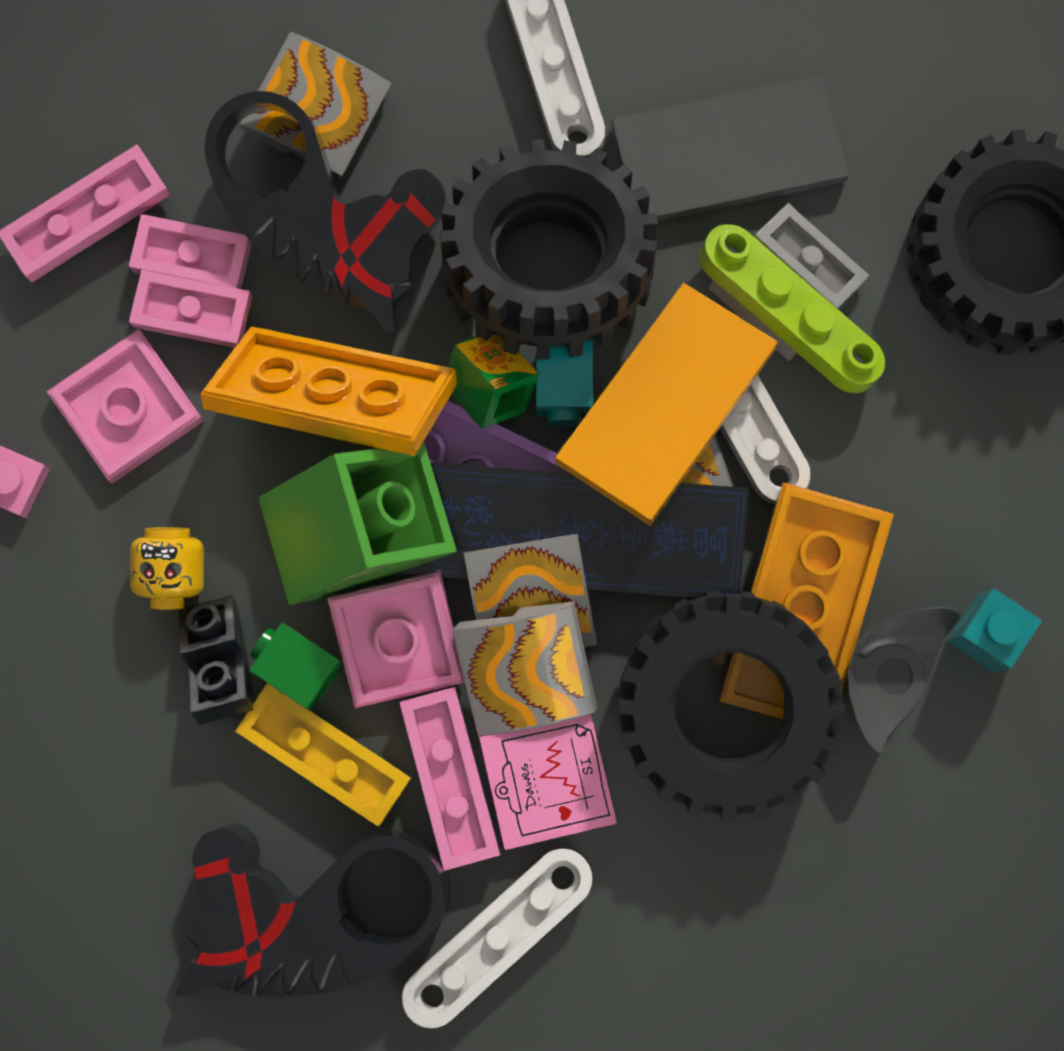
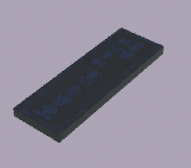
(683, 554)

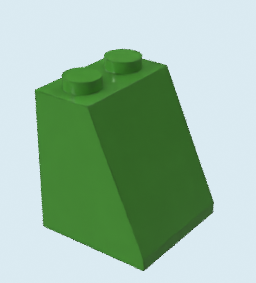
(355, 522)

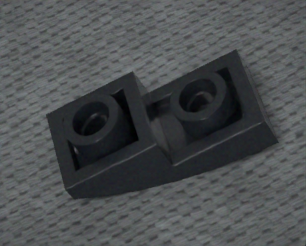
(216, 659)

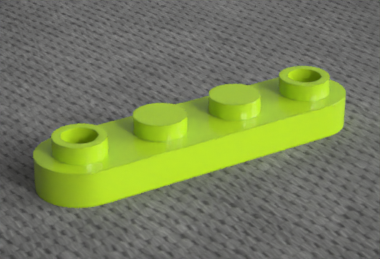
(791, 308)

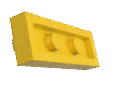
(323, 755)

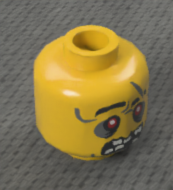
(166, 566)

